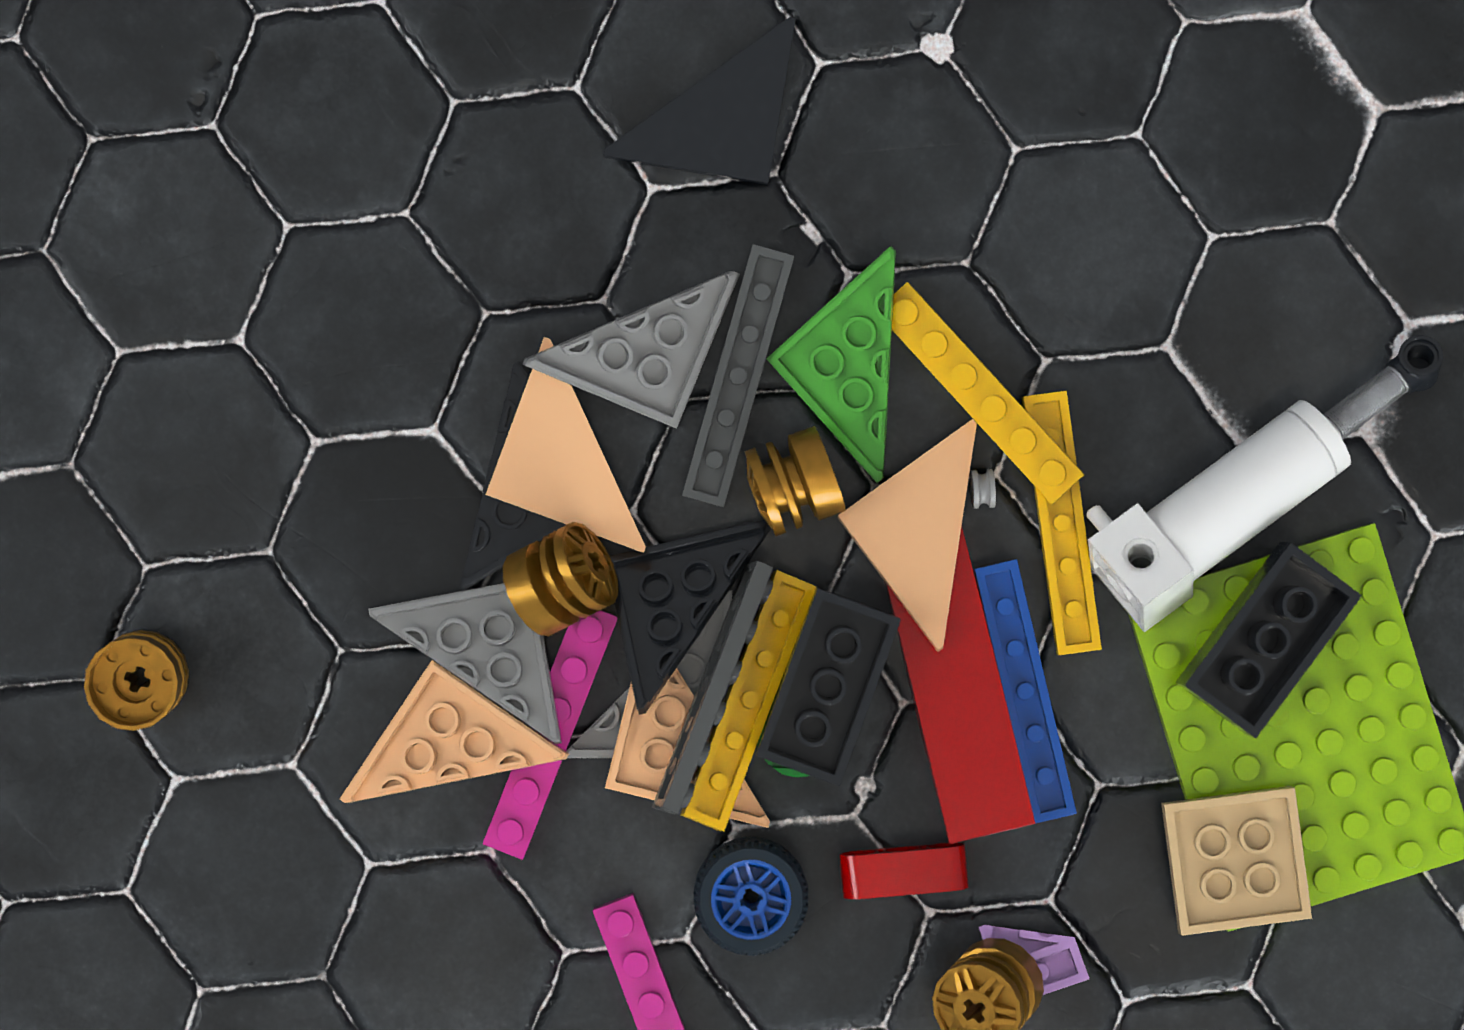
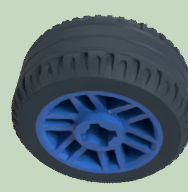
(733, 920)

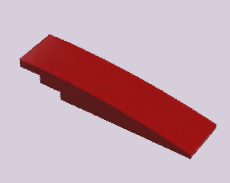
(965, 715)

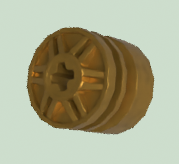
(794, 481)
(560, 579)
(113, 688)
(998, 976)

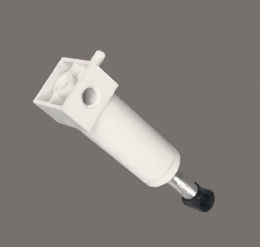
(1241, 493)

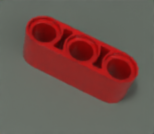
(903, 870)

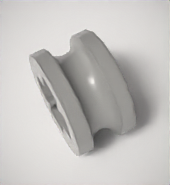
(982, 488)

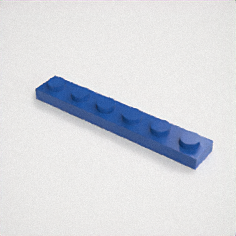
(1025, 689)

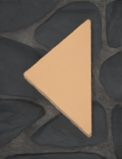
(557, 465)
(914, 529)
(445, 737)
(647, 744)

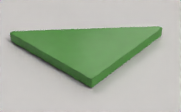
(843, 363)

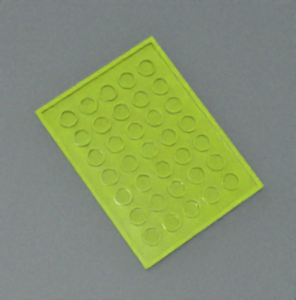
(1347, 736)

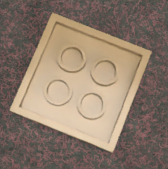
(1236, 860)

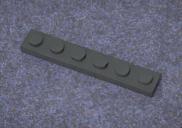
(738, 375)
(707, 704)

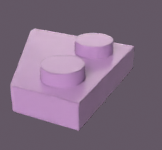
(1054, 954)

